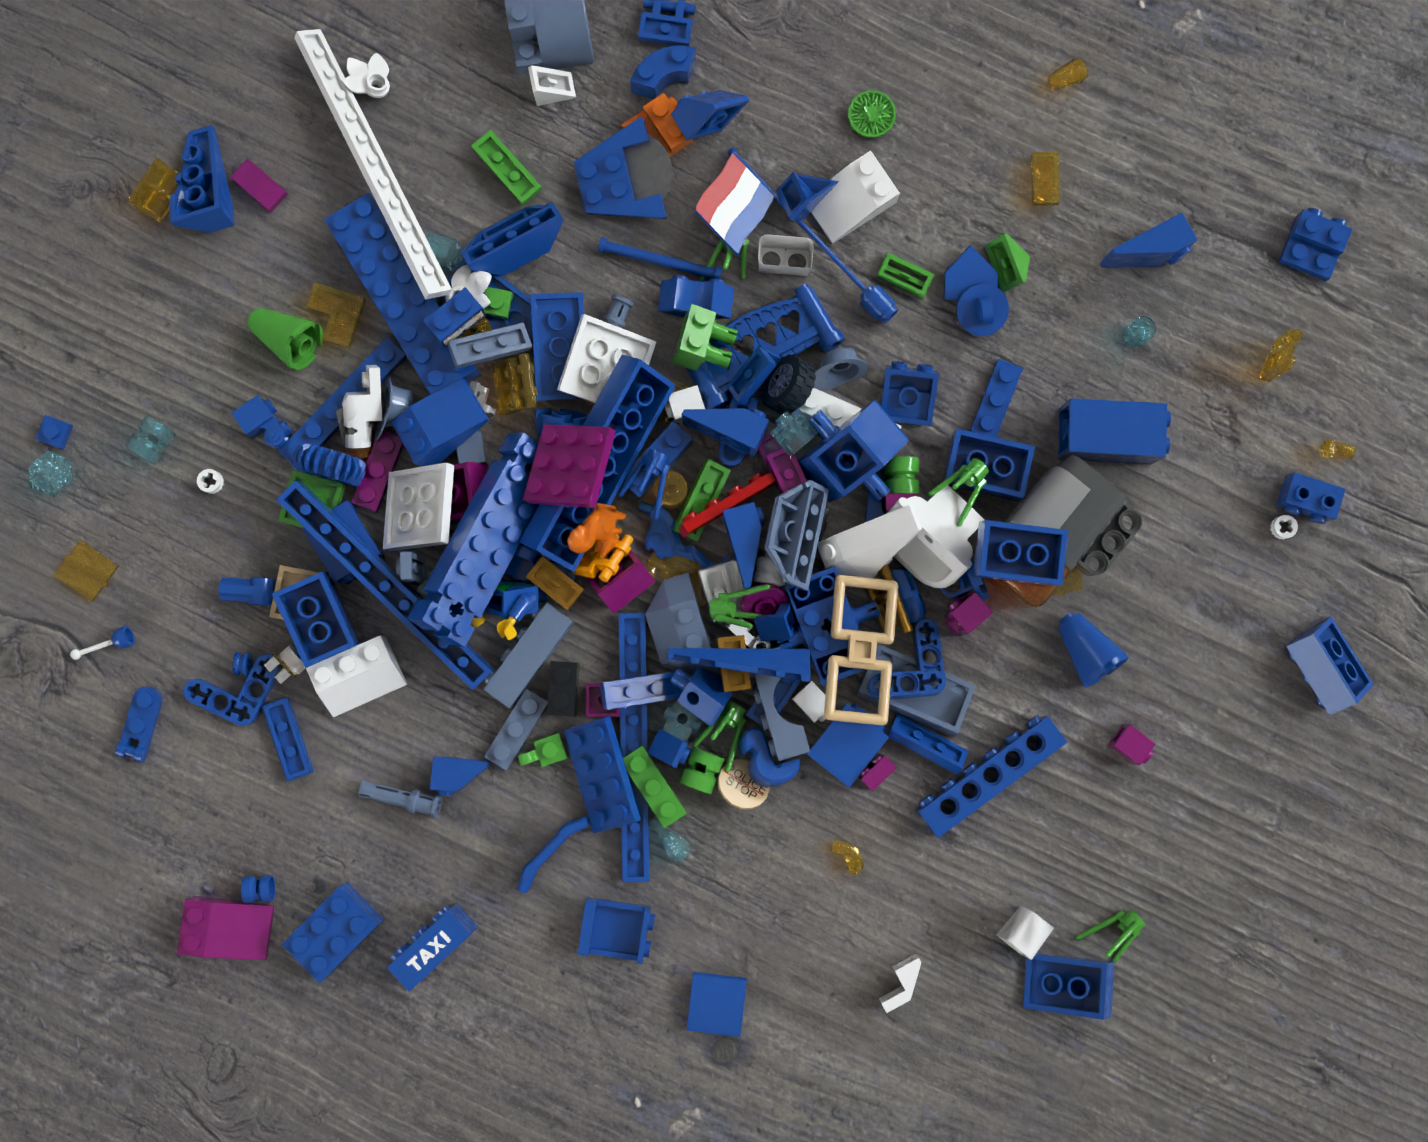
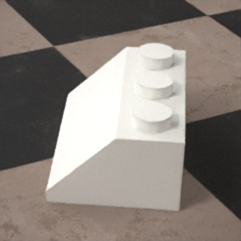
(357, 676)

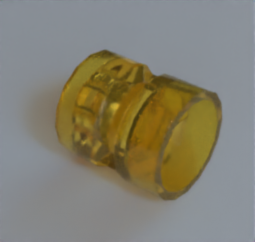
(674, 491)

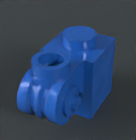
(259, 416)

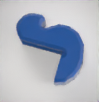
(761, 764)

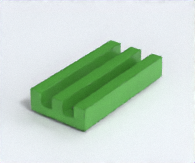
(900, 284)

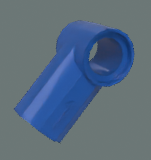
(254, 590)

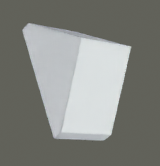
(551, 85)

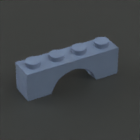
(787, 738)

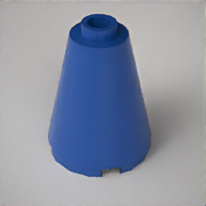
(1090, 649)

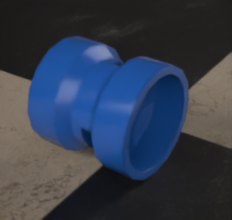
(258, 889)

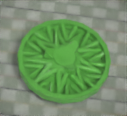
(871, 114)

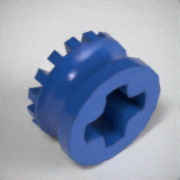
(242, 663)

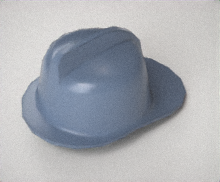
(838, 368)
(395, 402)

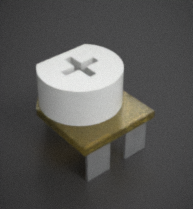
(291, 663)

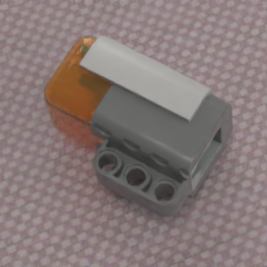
(1085, 504)

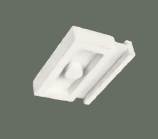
(721, 579)

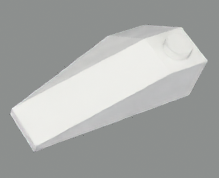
(871, 544)

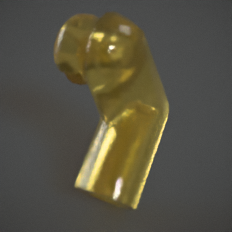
(1332, 447)
(851, 855)

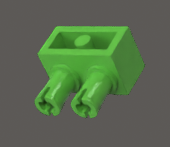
(694, 337)

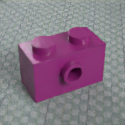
(966, 614)

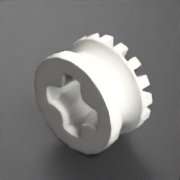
(207, 474)
(1292, 526)

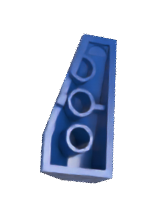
(202, 189)

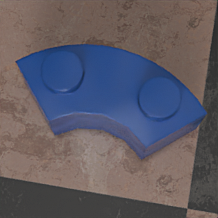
(663, 69)
(679, 294)

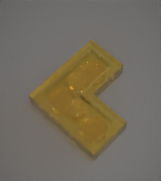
(343, 310)

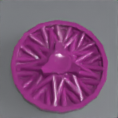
(763, 602)

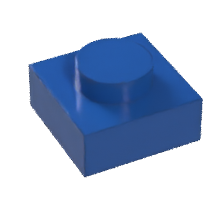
(54, 432)

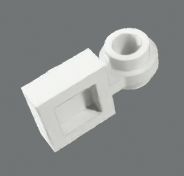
(749, 639)

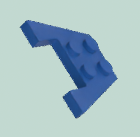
(607, 181)

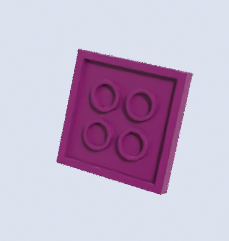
(569, 465)

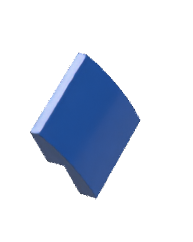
(716, 1004)

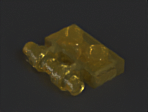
(1281, 357)
(508, 385)

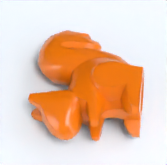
(597, 527)

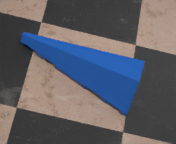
(781, 663)

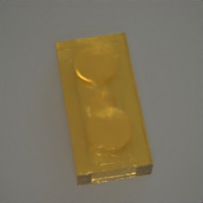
(1045, 178)

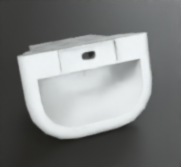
(941, 548)

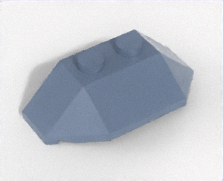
(796, 531)
(678, 622)

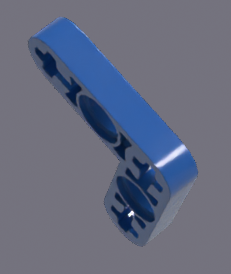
(924, 670)
(244, 699)

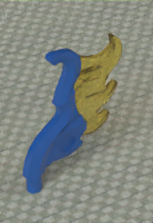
(669, 552)

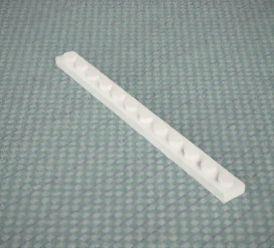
(373, 164)

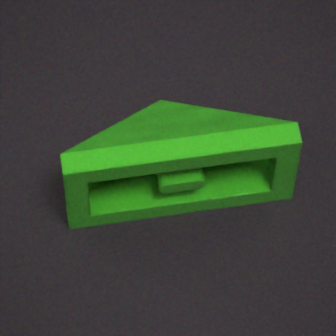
(1008, 261)

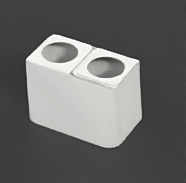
(778, 244)
(1025, 932)

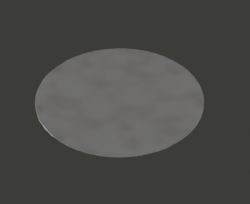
(649, 169)

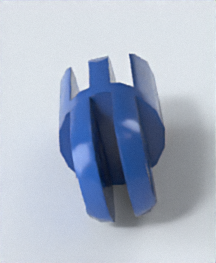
(909, 594)

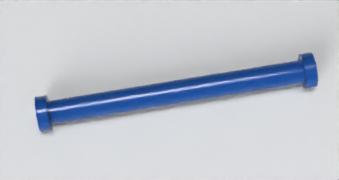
(606, 246)

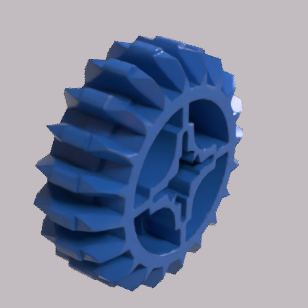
(328, 464)

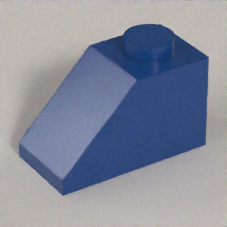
(454, 774)

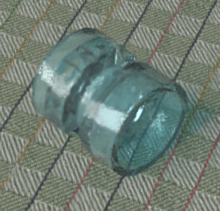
(145, 447)

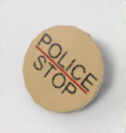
(739, 787)

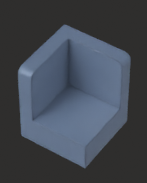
(472, 450)

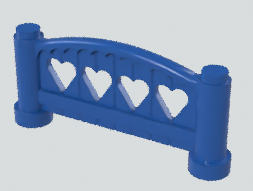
(813, 328)

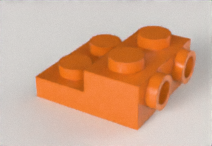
(661, 123)

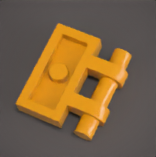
(593, 562)

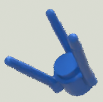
(653, 464)

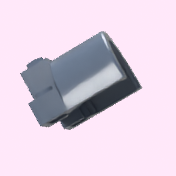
(557, 26)

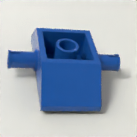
(868, 437)
(811, 610)

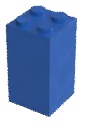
(1113, 431)

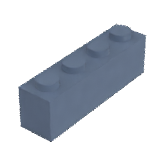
(528, 656)

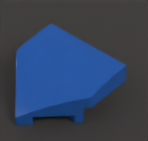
(966, 271)

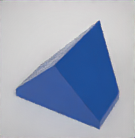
(803, 193)

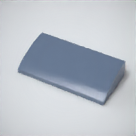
(938, 712)

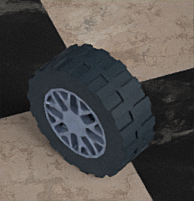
(788, 385)

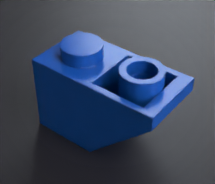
(669, 748)

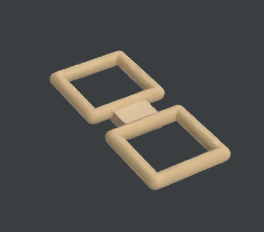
(861, 650)

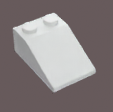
(858, 197)

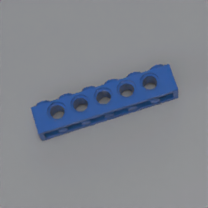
(1048, 742)

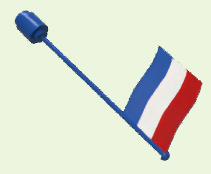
(739, 203)

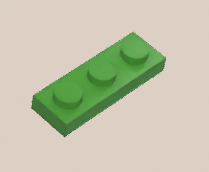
(506, 167)
(704, 490)
(653, 787)

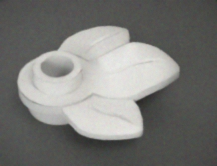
(365, 75)
(474, 282)

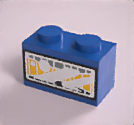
(454, 317)

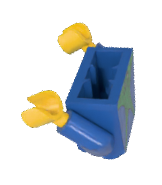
(512, 601)

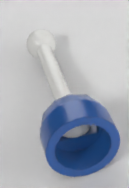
(121, 638)

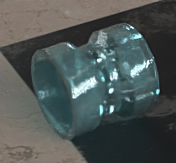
(1140, 326)

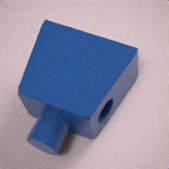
(701, 694)

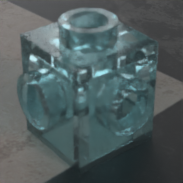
(793, 431)
(50, 473)
(677, 729)

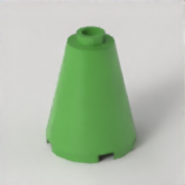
(287, 336)

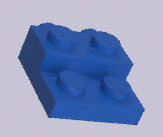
(1315, 243)
(909, 393)

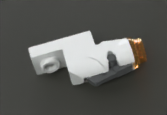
(358, 411)

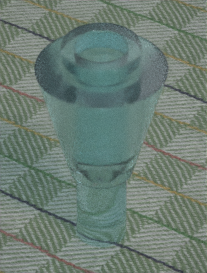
(675, 846)

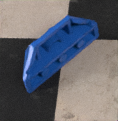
(514, 240)

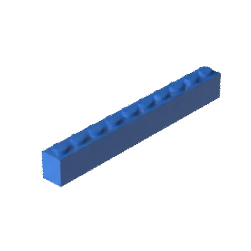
(377, 577)

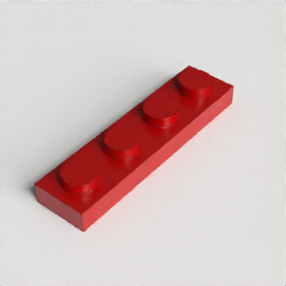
(735, 497)

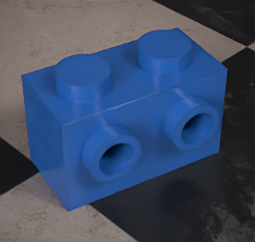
(1310, 497)

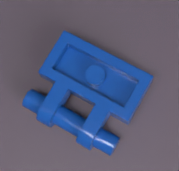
(665, 28)

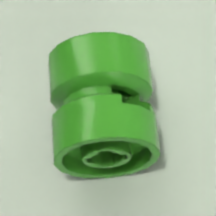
(902, 475)
(698, 779)

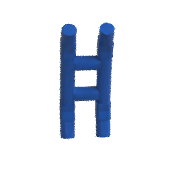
(530, 869)

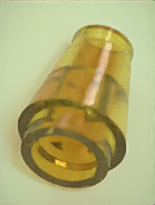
(1069, 74)

